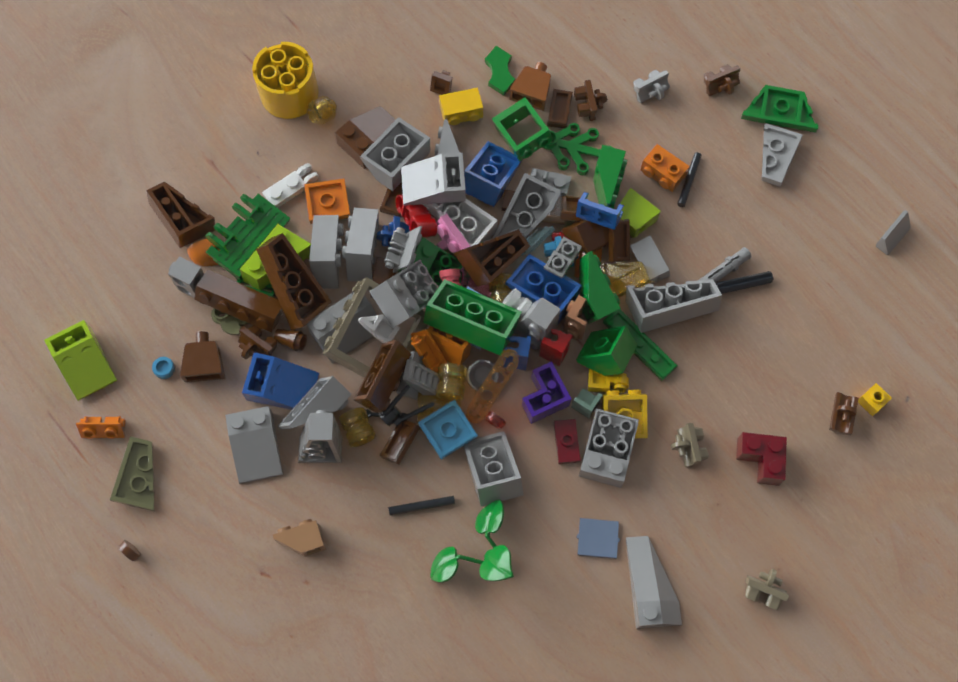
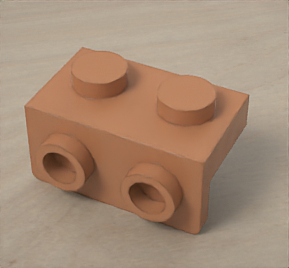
(573, 323)

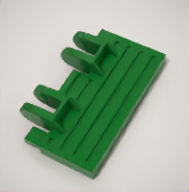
(244, 236)

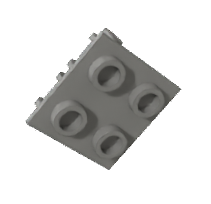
(403, 248)

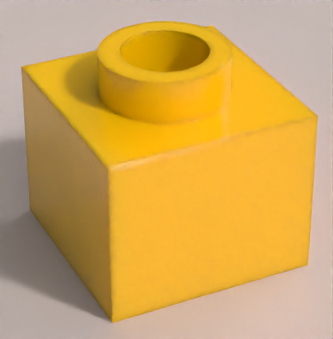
(871, 404)

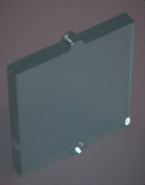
(537, 238)

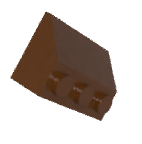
(383, 376)

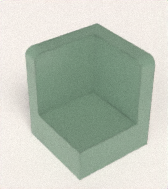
(586, 402)

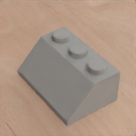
(394, 149)
(355, 335)

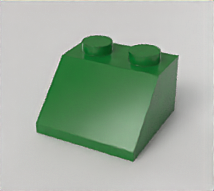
(608, 351)

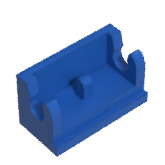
(598, 213)
(522, 350)

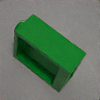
(514, 115)

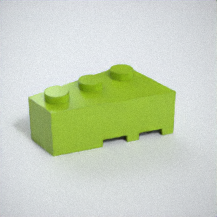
(253, 270)

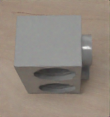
(185, 275)

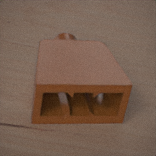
(533, 85)

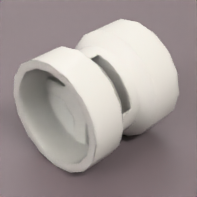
(516, 301)

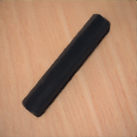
(745, 282)

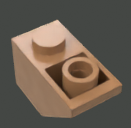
(303, 539)

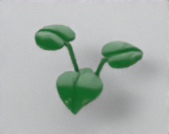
(496, 561)

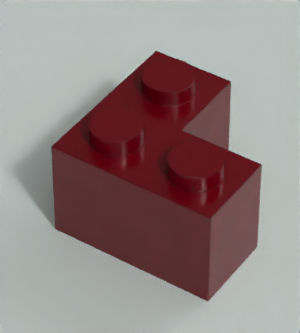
(768, 452)

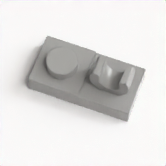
(554, 179)

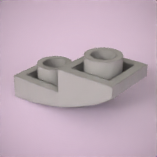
(562, 257)

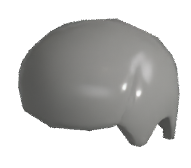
(478, 372)

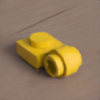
(601, 383)

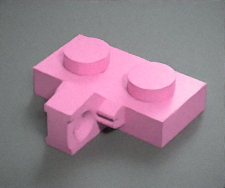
(450, 235)

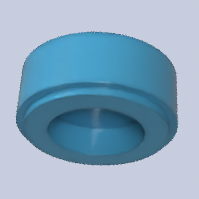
(163, 367)

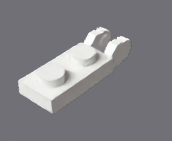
(290, 186)

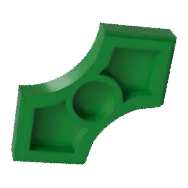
(501, 78)

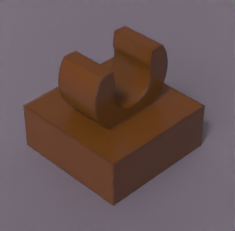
(441, 82)

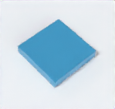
(447, 429)

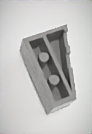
(326, 249)

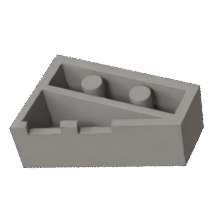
(361, 243)
(538, 322)

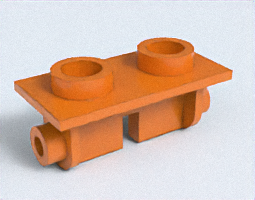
(427, 347)
(94, 428)

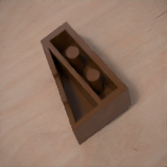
(492, 256)

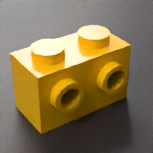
(461, 106)

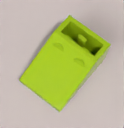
(80, 359)

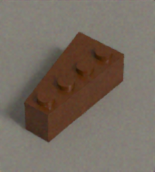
(292, 282)

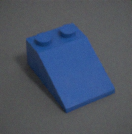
(490, 173)
(538, 283)

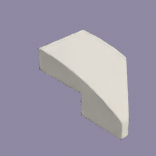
(379, 327)

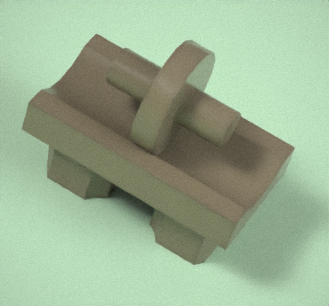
(688, 446)
(776, 594)

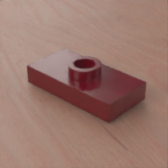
(566, 441)

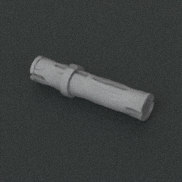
(730, 264)

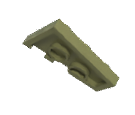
(136, 477)

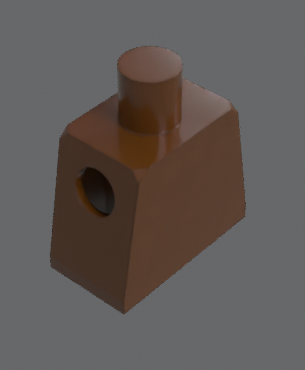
(202, 360)

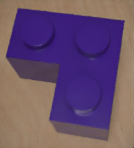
(549, 398)

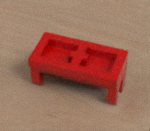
(555, 350)

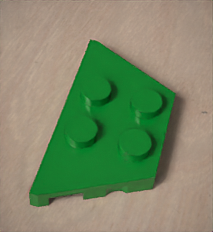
(781, 108)

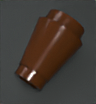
(291, 338)

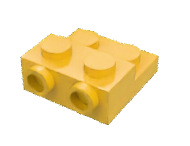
(630, 405)

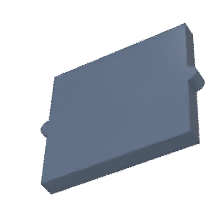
(598, 538)

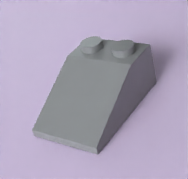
(324, 395)
(254, 444)
(493, 468)

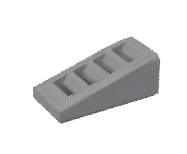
(424, 379)

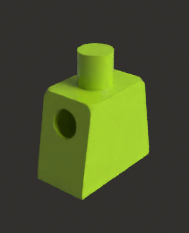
(639, 212)

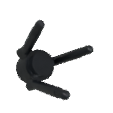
(392, 413)

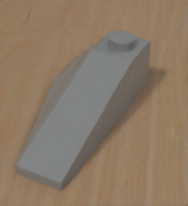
(528, 206)
(652, 593)

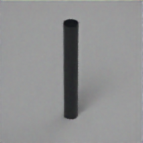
(689, 179)
(421, 505)

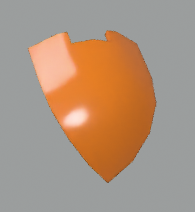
(198, 254)

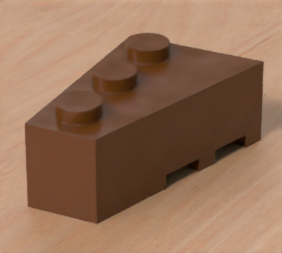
(179, 216)

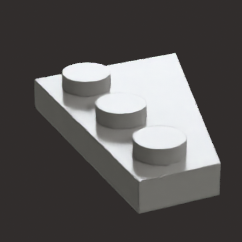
(778, 152)

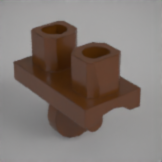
(722, 81)
(591, 99)
(251, 342)
(843, 414)

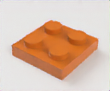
(327, 199)

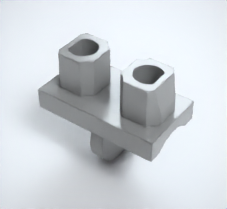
(652, 87)

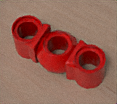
(417, 216)

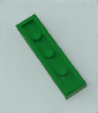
(646, 349)

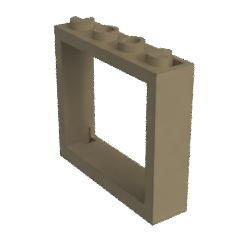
(341, 325)

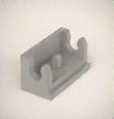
(649, 255)

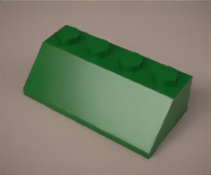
(471, 317)

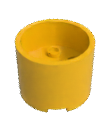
(285, 79)

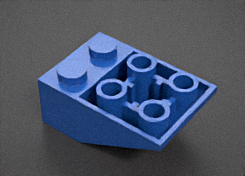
(277, 382)

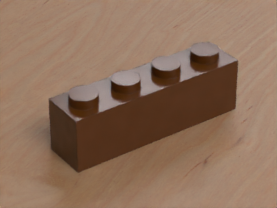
(238, 301)

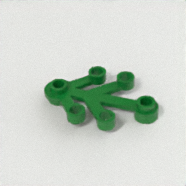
(573, 147)

